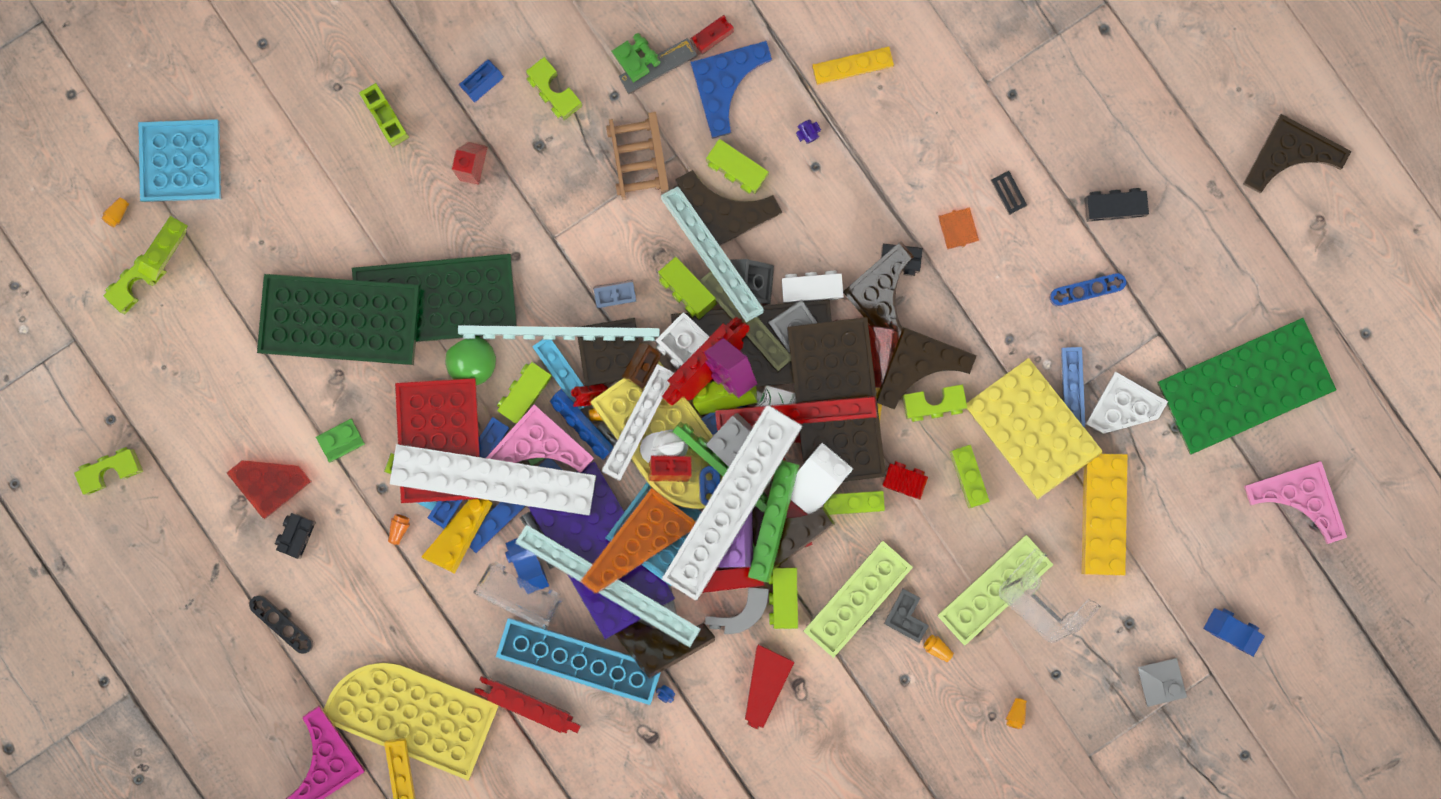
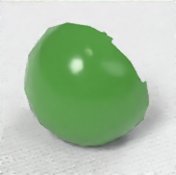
(471, 360)

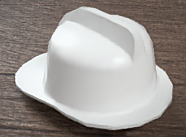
(662, 444)

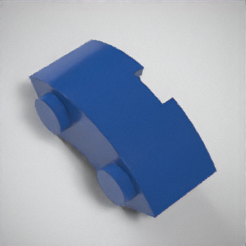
(526, 565)
(1239, 635)

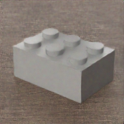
(730, 438)

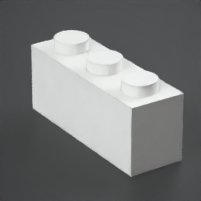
(812, 287)

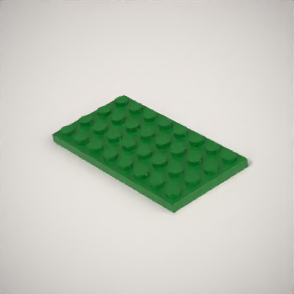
(1246, 386)

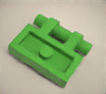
(631, 62)

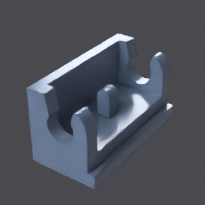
(614, 294)

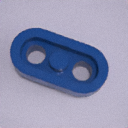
(707, 486)

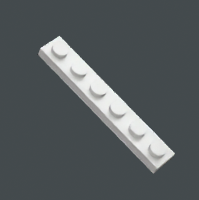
(637, 423)

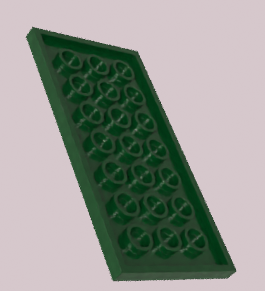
(454, 292)
(338, 319)

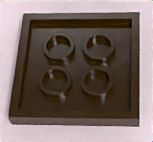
(607, 360)

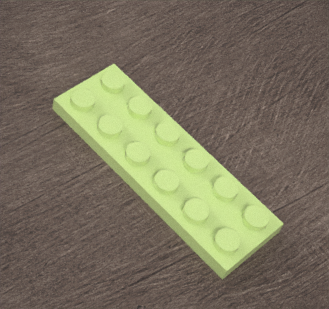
(858, 599)
(981, 600)

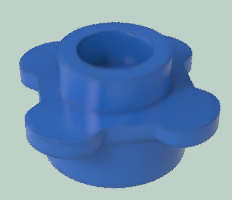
(665, 694)

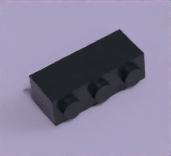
(1116, 205)

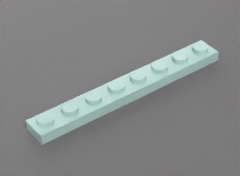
(712, 254)

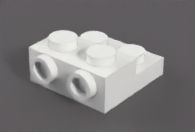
(681, 340)

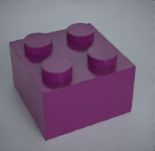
(730, 368)

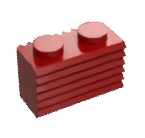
(904, 480)

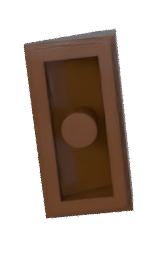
(642, 365)

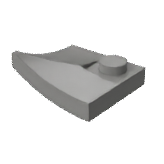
(1162, 682)

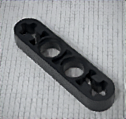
(281, 624)

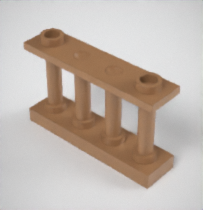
(653, 144)

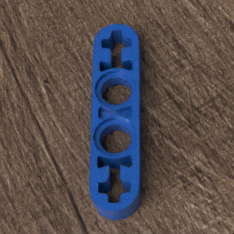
(1087, 288)

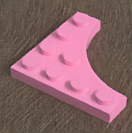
(540, 438)
(1306, 491)

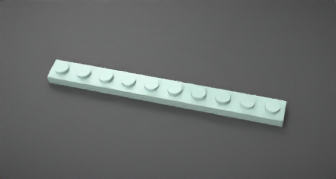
(567, 333)
(616, 592)

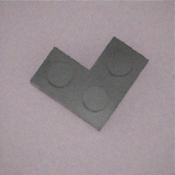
(901, 619)

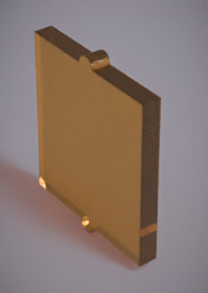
(958, 228)

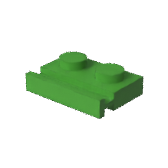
(340, 440)

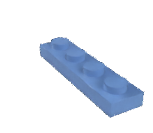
(1073, 381)

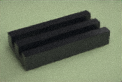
(1016, 207)

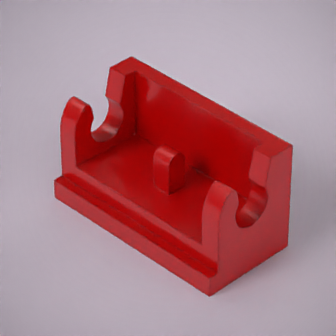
(712, 34)
(670, 468)

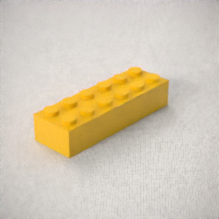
(1104, 515)

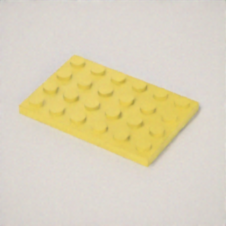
(1033, 428)

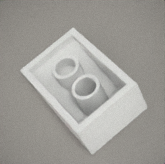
(818, 479)

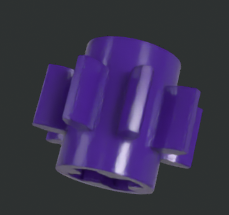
(808, 131)

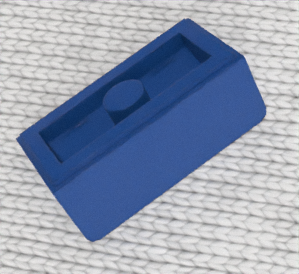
(481, 80)

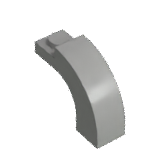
(752, 612)

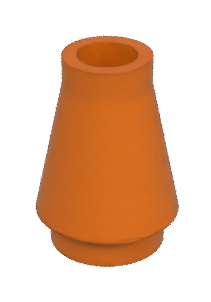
(398, 528)

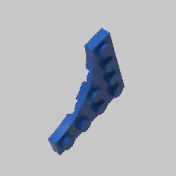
(719, 78)

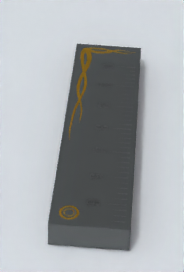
(669, 60)

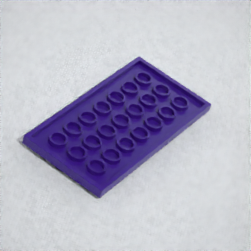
(587, 539)

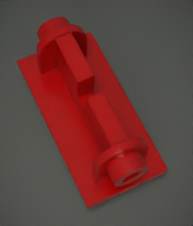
(584, 396)

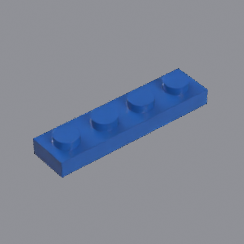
(581, 424)

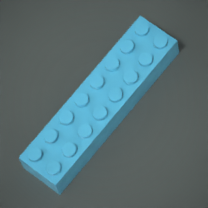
(575, 660)

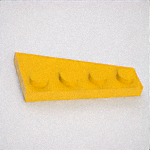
(456, 538)

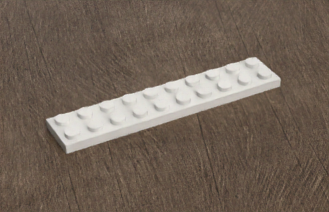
(492, 479)
(732, 502)

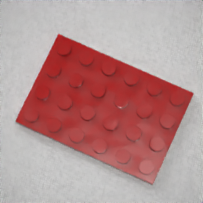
(437, 418)

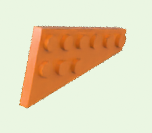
(645, 533)

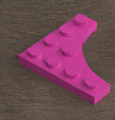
(331, 762)

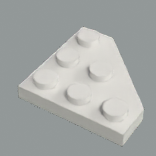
(1124, 406)

